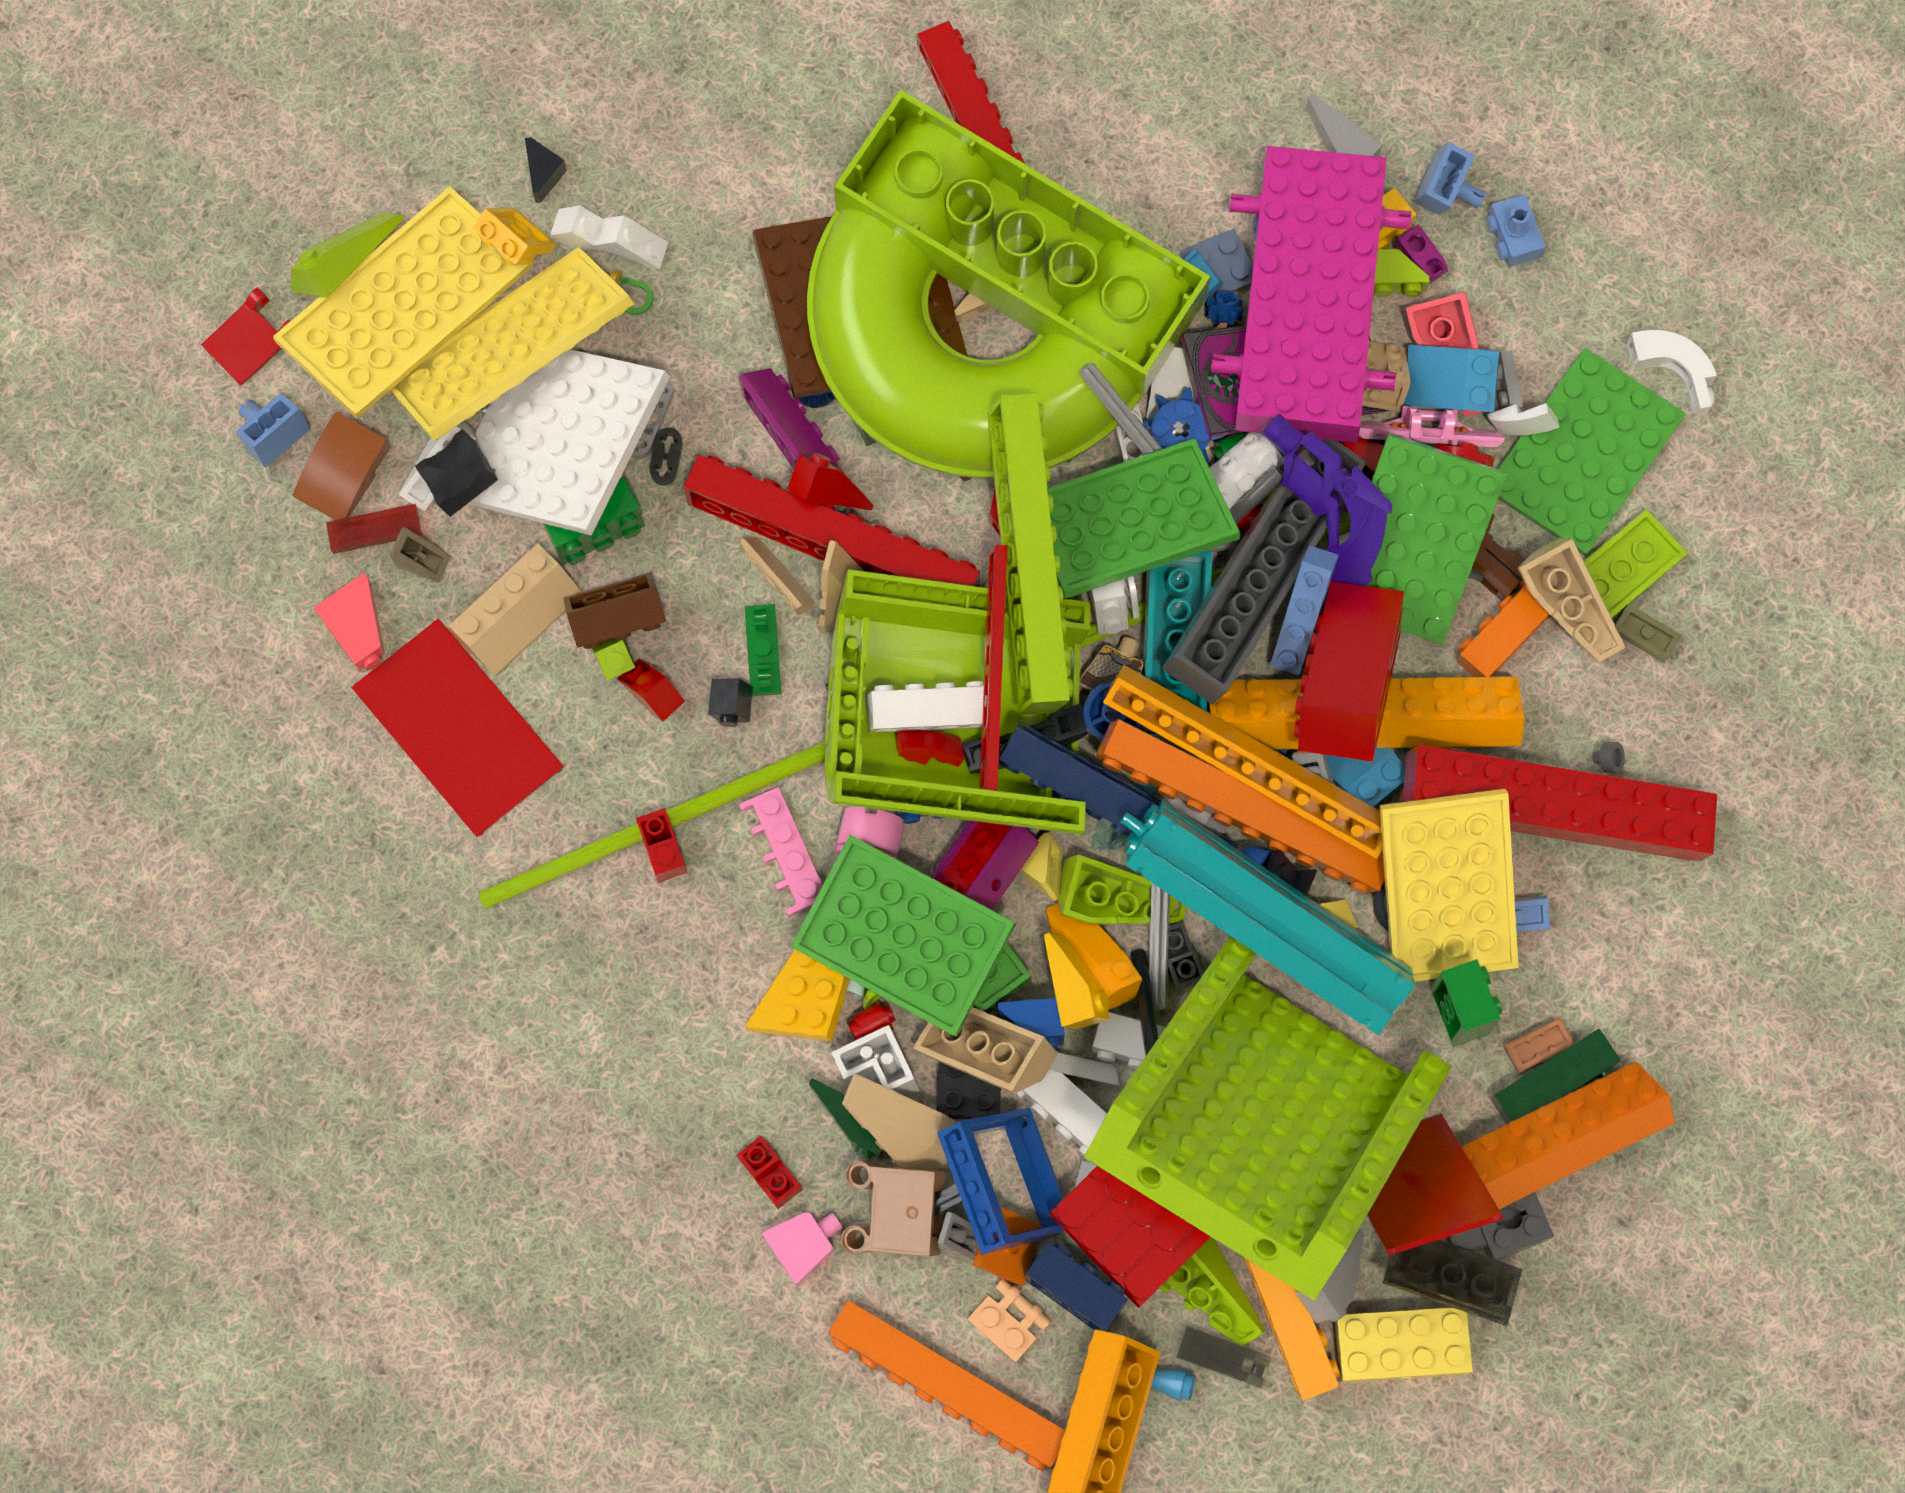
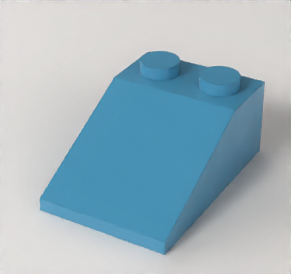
(1452, 378)
(1366, 780)

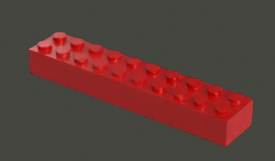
(810, 526)
(1573, 802)

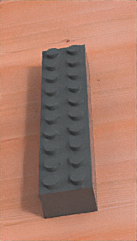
(1251, 587)

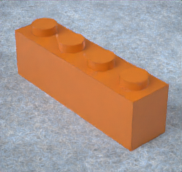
(1502, 635)

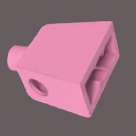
(802, 1244)

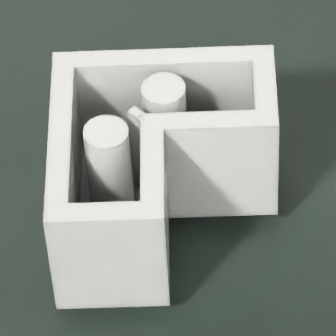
(874, 1058)

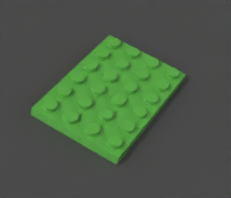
(1587, 467)
(1137, 517)
(1433, 529)
(903, 935)

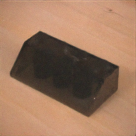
(1456, 1279)

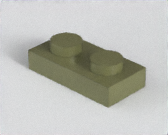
(1647, 633)

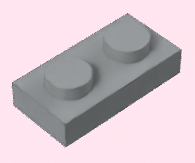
(1509, 382)

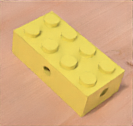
(1403, 1345)

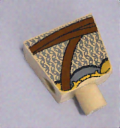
(1108, 664)

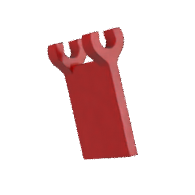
(244, 339)

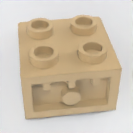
(1389, 359)

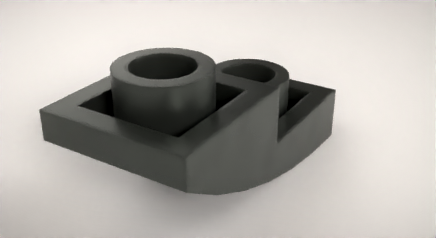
(1182, 958)

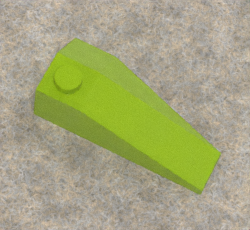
(332, 261)
(1107, 894)
(1213, 1288)

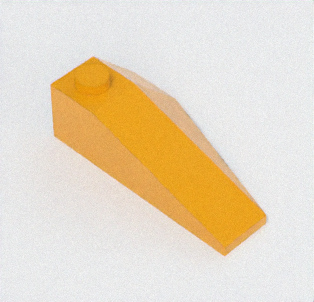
(1100, 955)

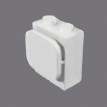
(1111, 604)

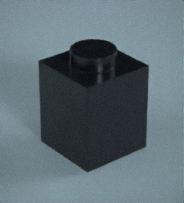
(730, 701)

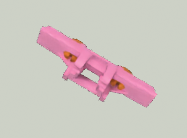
(1448, 431)

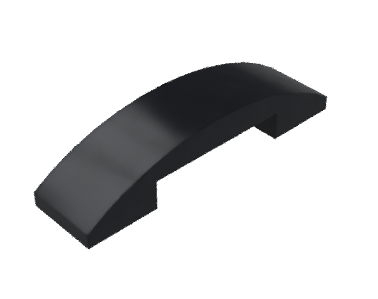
(1064, 727)

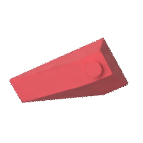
(1444, 324)

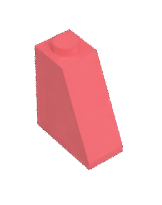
(354, 622)

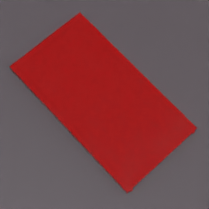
(457, 727)
(1431, 1192)

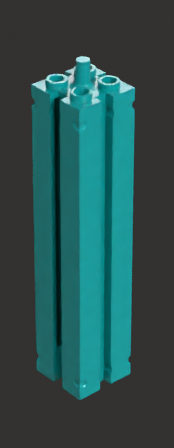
(1267, 915)

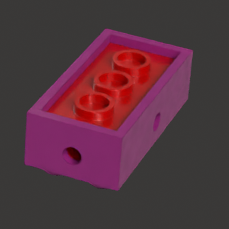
(985, 860)

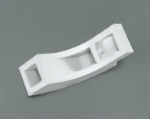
(1682, 356)

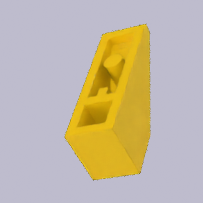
(1077, 991)

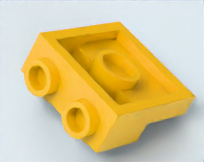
(513, 235)

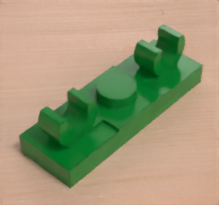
(763, 650)

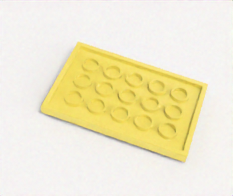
(1450, 882)

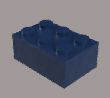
(1076, 1287)

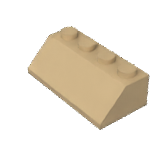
(514, 610)
(990, 1051)

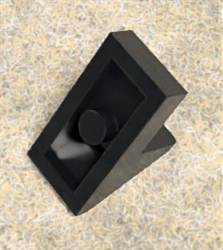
(1284, 869)

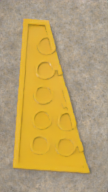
(801, 1001)

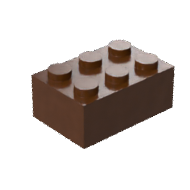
(614, 611)

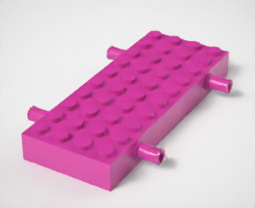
(1312, 292)

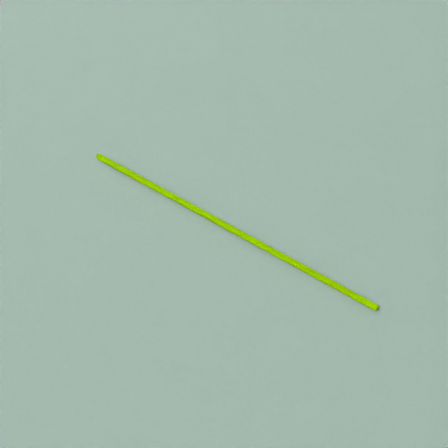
(720, 796)

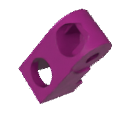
(1422, 252)

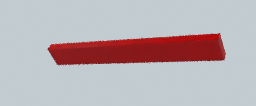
(993, 668)

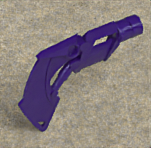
(1363, 500)

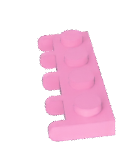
(787, 848)

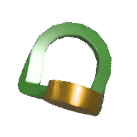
(617, 277)

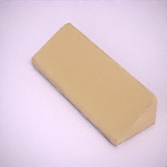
(776, 574)

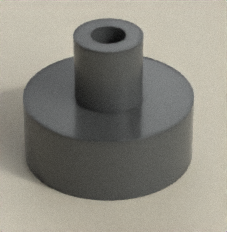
(1610, 757)

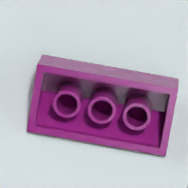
(783, 416)

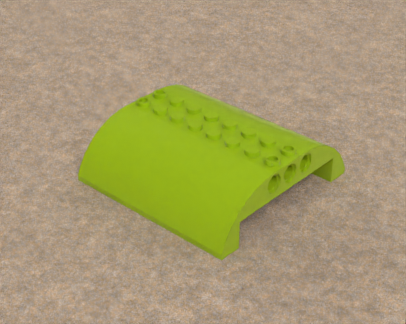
(929, 635)

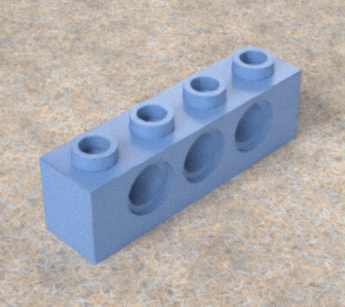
(1304, 609)

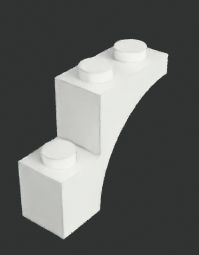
(617, 235)

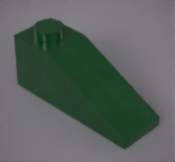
(853, 1131)

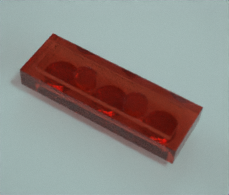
(372, 528)

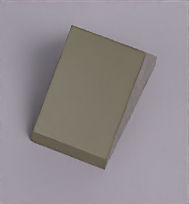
(419, 556)

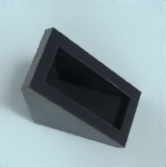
(544, 168)

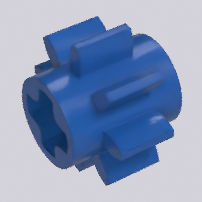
(1224, 308)

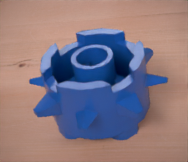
(1182, 410)

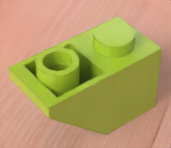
(1398, 275)

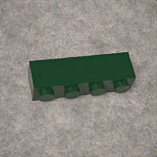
(1558, 1077)

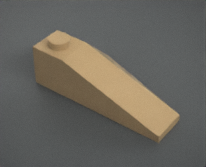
(833, 576)
(1567, 592)
(898, 1124)

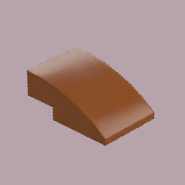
(340, 467)

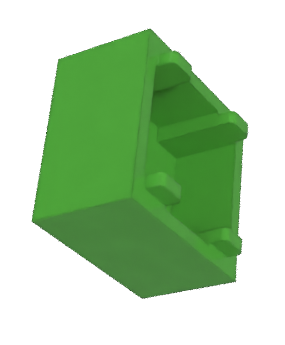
(1004, 981)

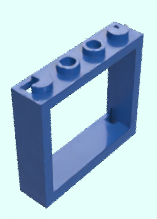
(975, 1185)

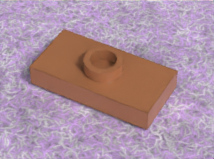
(1539, 1045)

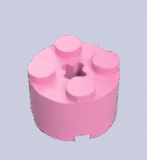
(877, 829)

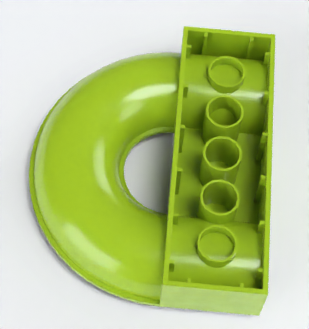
(950, 204)

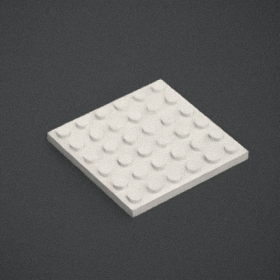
(566, 438)

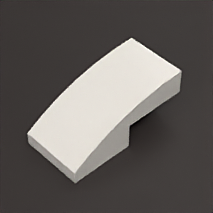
(1532, 421)

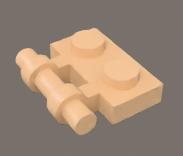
(1003, 1328)

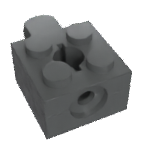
(1521, 1228)

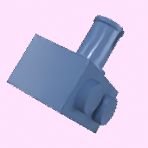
(1446, 181)
(1515, 231)
(271, 428)

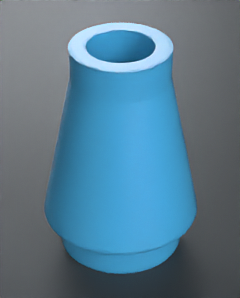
(1174, 1383)

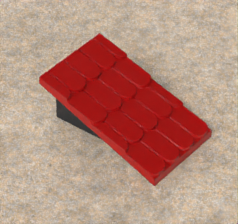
(1127, 1233)

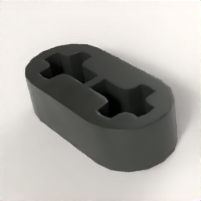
(659, 455)

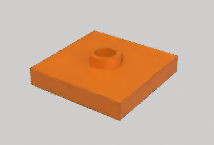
(1013, 1262)

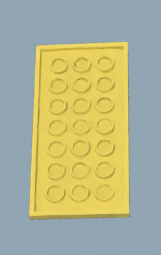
(399, 304)
(511, 342)

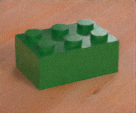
(618, 519)
(1466, 1002)

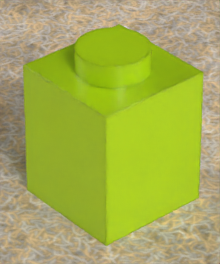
(613, 658)

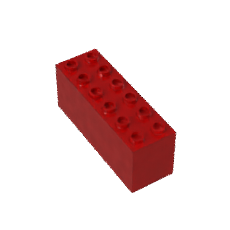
(1349, 671)

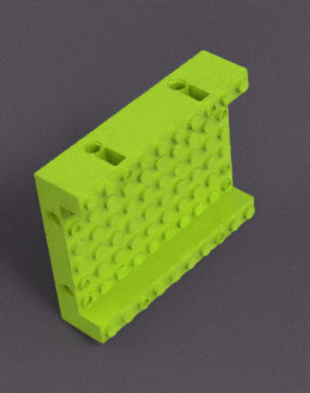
(1263, 1124)

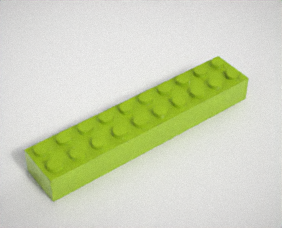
(1031, 562)

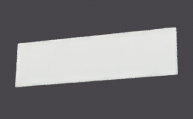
(1085, 1068)

